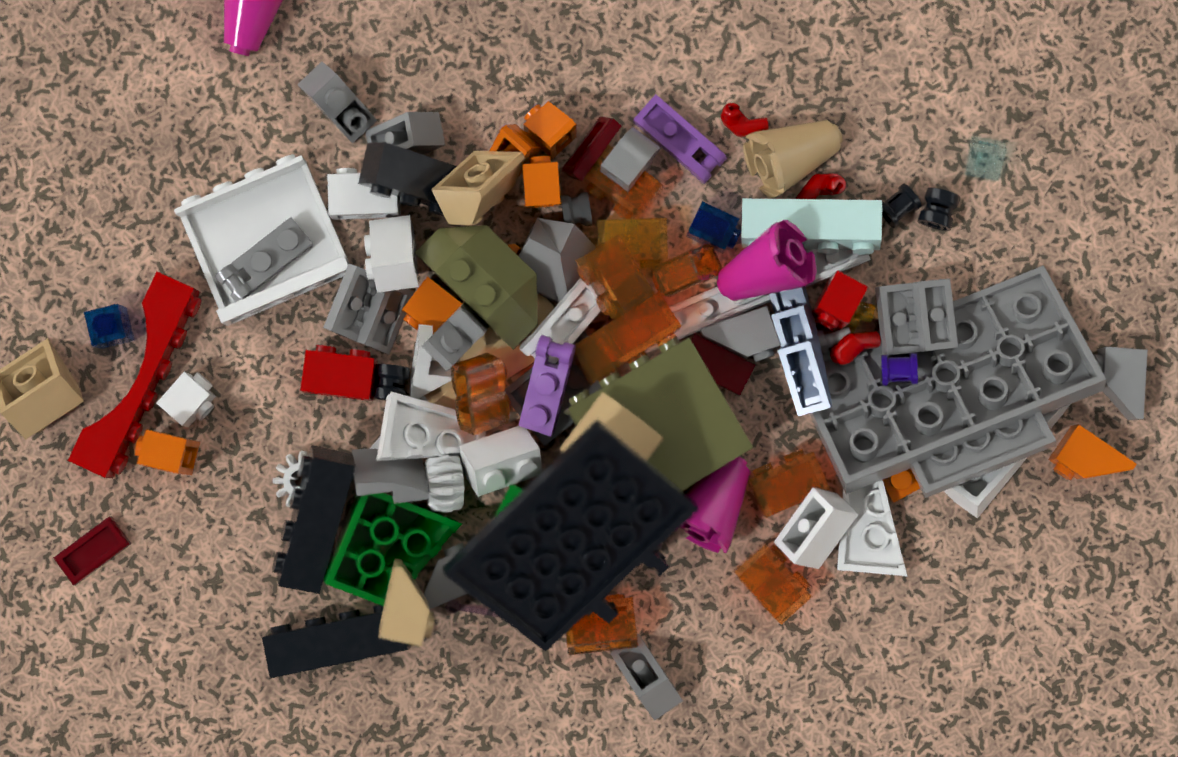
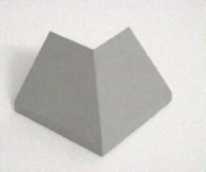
(552, 256)

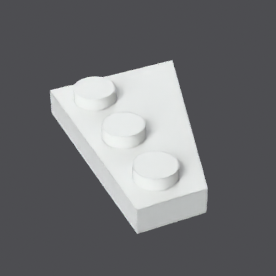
(419, 430)
(871, 539)

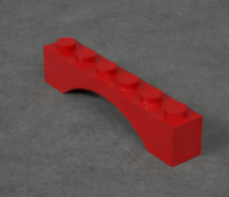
(166, 311)

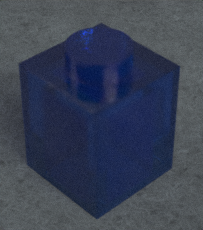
(714, 228)
(109, 326)

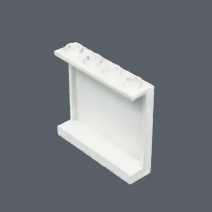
(244, 213)

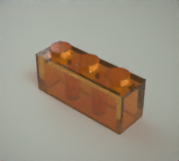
(626, 339)

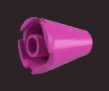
(248, 23)
(769, 264)
(718, 504)

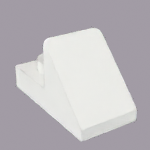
(425, 370)

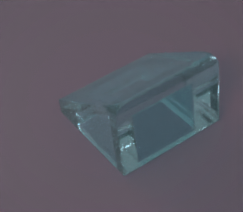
(985, 158)

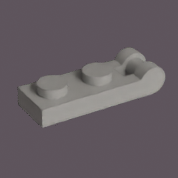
(265, 259)

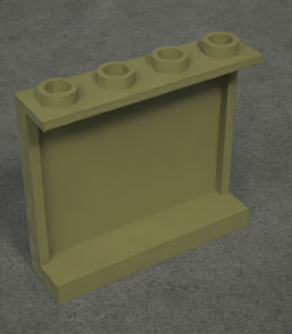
(682, 405)

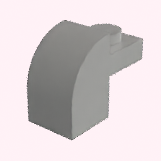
(629, 159)

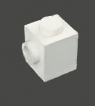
(188, 399)

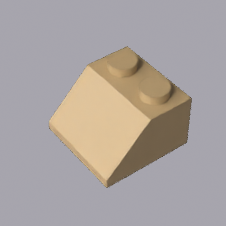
(477, 185)
(37, 390)
(405, 609)

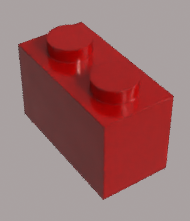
(838, 301)
(339, 374)

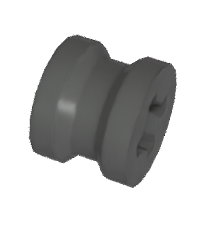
(576, 209)

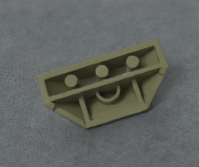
(486, 278)

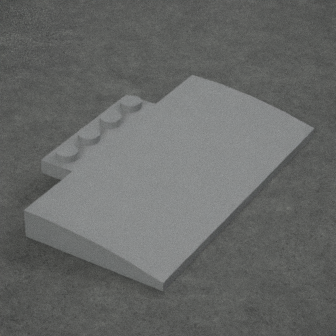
(971, 402)

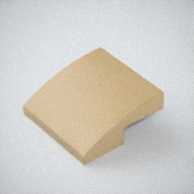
(622, 423)

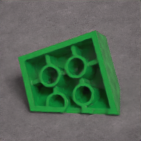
(379, 533)

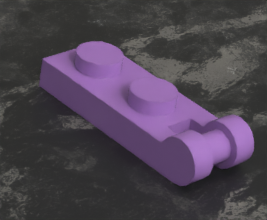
(679, 138)
(547, 386)

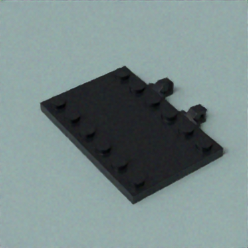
(572, 538)

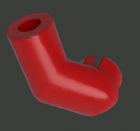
(739, 123)
(822, 185)
(852, 345)

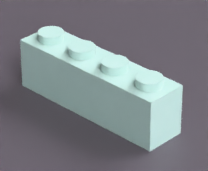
(824, 222)

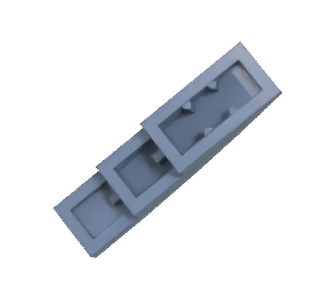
(800, 351)

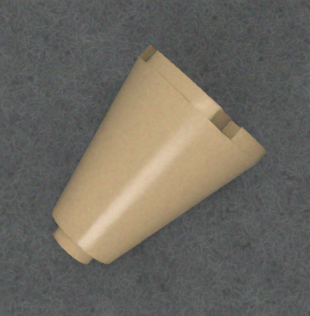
(790, 153)

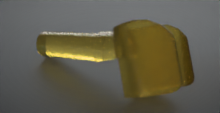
(863, 312)

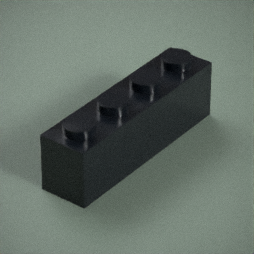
(314, 520)
(327, 643)

